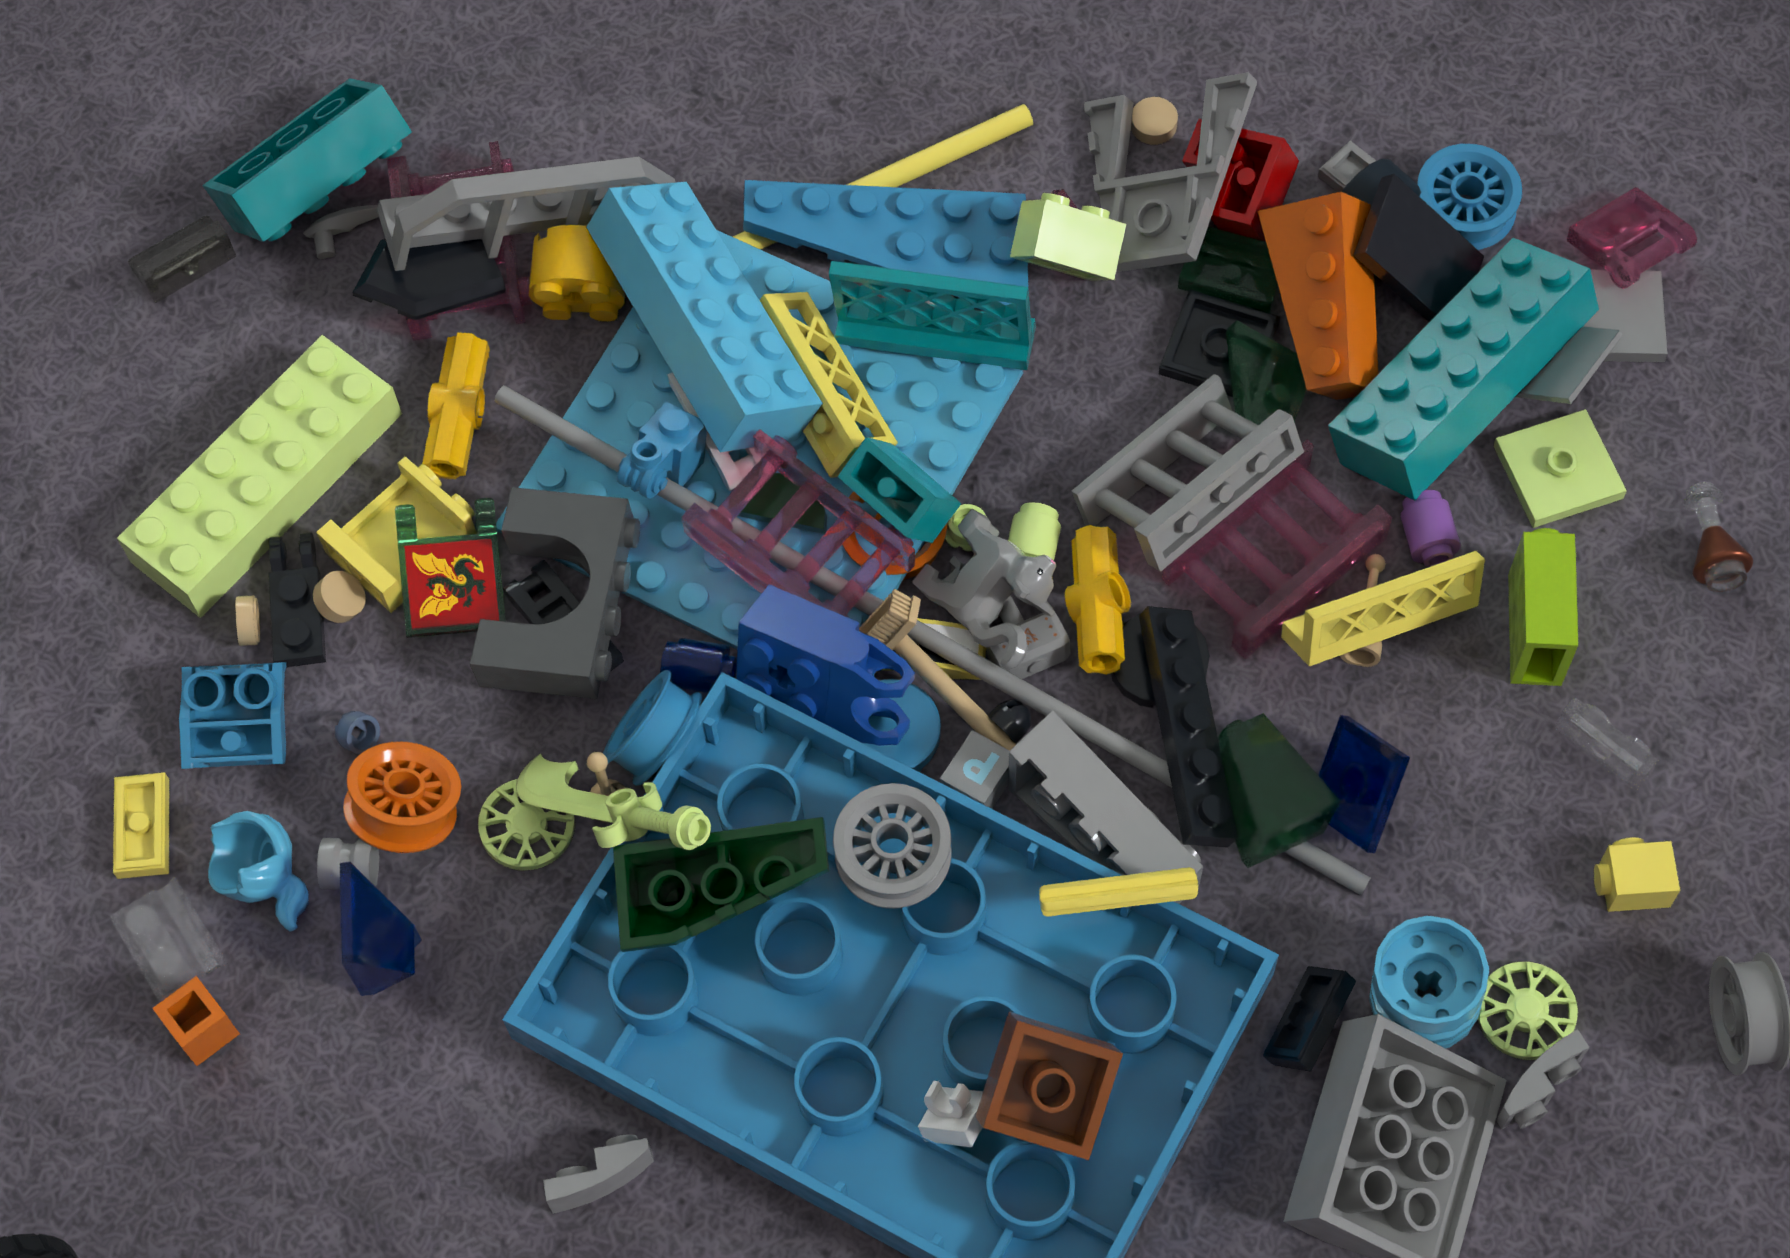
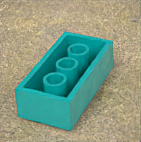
(308, 160)

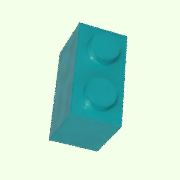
(899, 490)

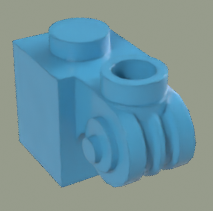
(668, 447)

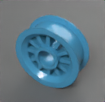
(1476, 173)
(652, 727)

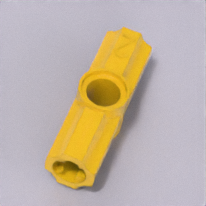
(455, 405)
(1097, 600)

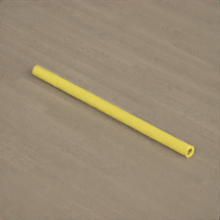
(933, 157)

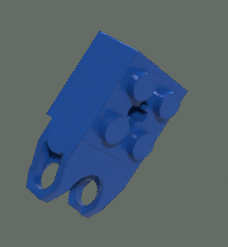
(821, 666)

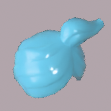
(255, 863)

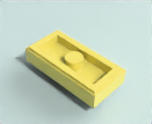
(141, 825)

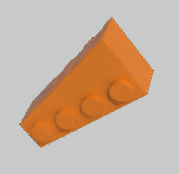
(1325, 290)

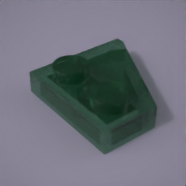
(1263, 375)

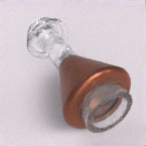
(1720, 558)

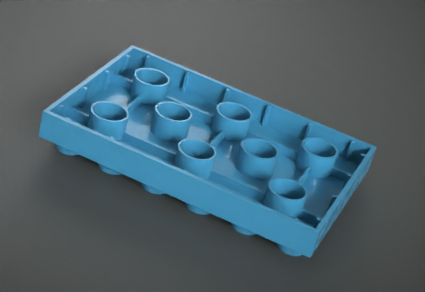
(826, 1019)

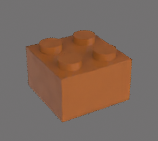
(1048, 1086)

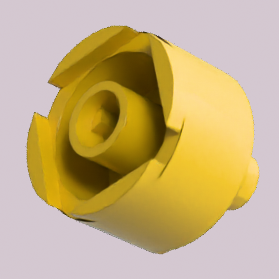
(573, 276)

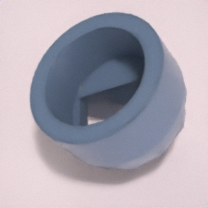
(362, 721)

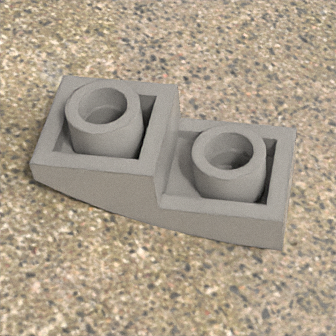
(1534, 1090)
(616, 1165)

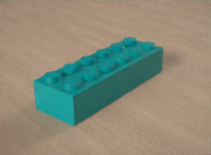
(1464, 368)

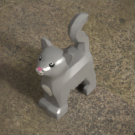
(981, 587)

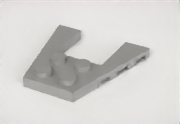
(1170, 208)

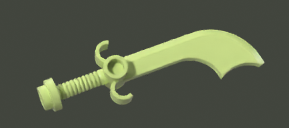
(546, 786)

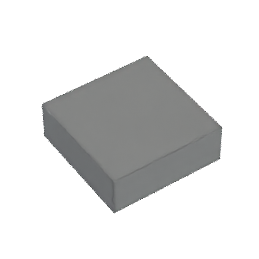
(1344, 166)

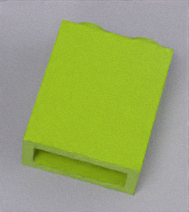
(1543, 608)

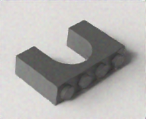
(571, 652)

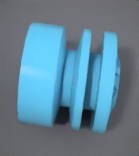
(1433, 955)

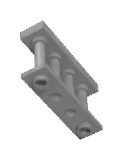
(1208, 497)

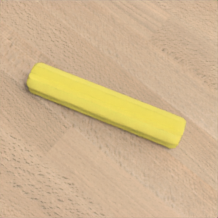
(1118, 891)

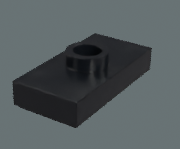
(1309, 1018)

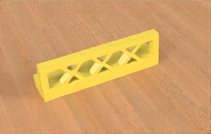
(833, 427)
(1386, 609)

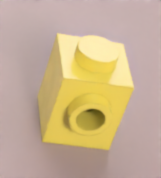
(1637, 875)

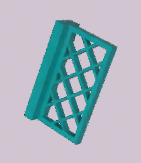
(942, 330)

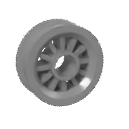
(880, 802)
(1750, 1013)

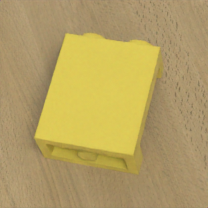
(369, 540)

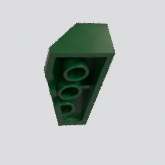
(679, 892)

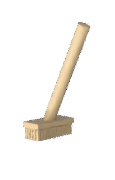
(891, 625)

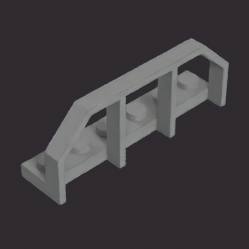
(507, 204)

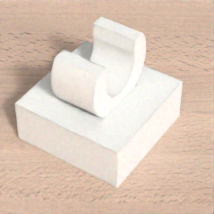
(951, 1115)

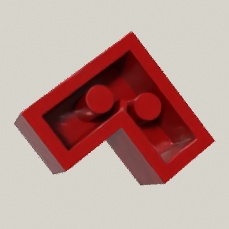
(1254, 180)

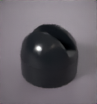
(1012, 718)

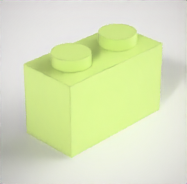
(1068, 238)

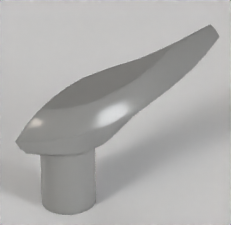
(335, 223)

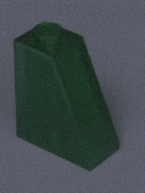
(1271, 791)

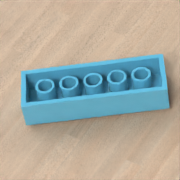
(703, 314)

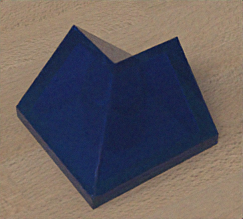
(1365, 778)
(375, 935)

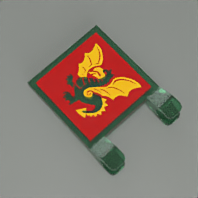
(450, 578)

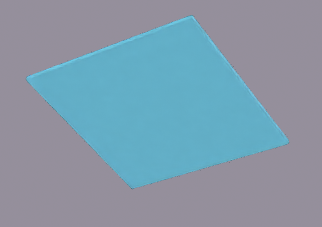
(931, 405)

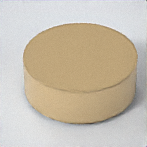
(1154, 120)
(339, 596)
(247, 620)

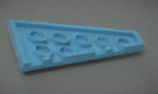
(893, 226)

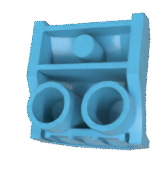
(224, 723)

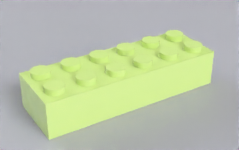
(260, 475)

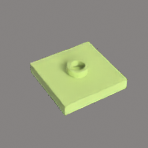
(1559, 468)

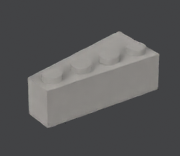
(1090, 804)

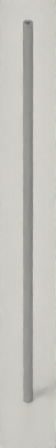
(920, 633)

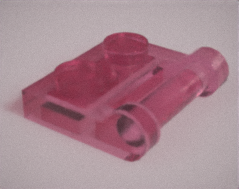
(1623, 225)

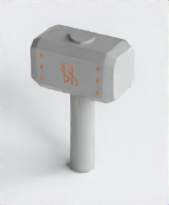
(1046, 641)

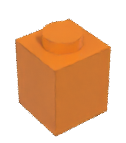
(196, 1021)

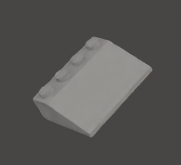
(1395, 1145)

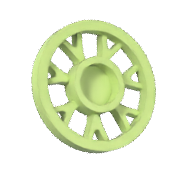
(525, 826)
(1527, 1009)

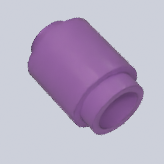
(1430, 528)

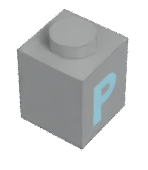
(979, 770)

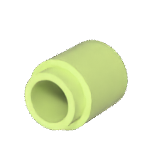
(1036, 530)

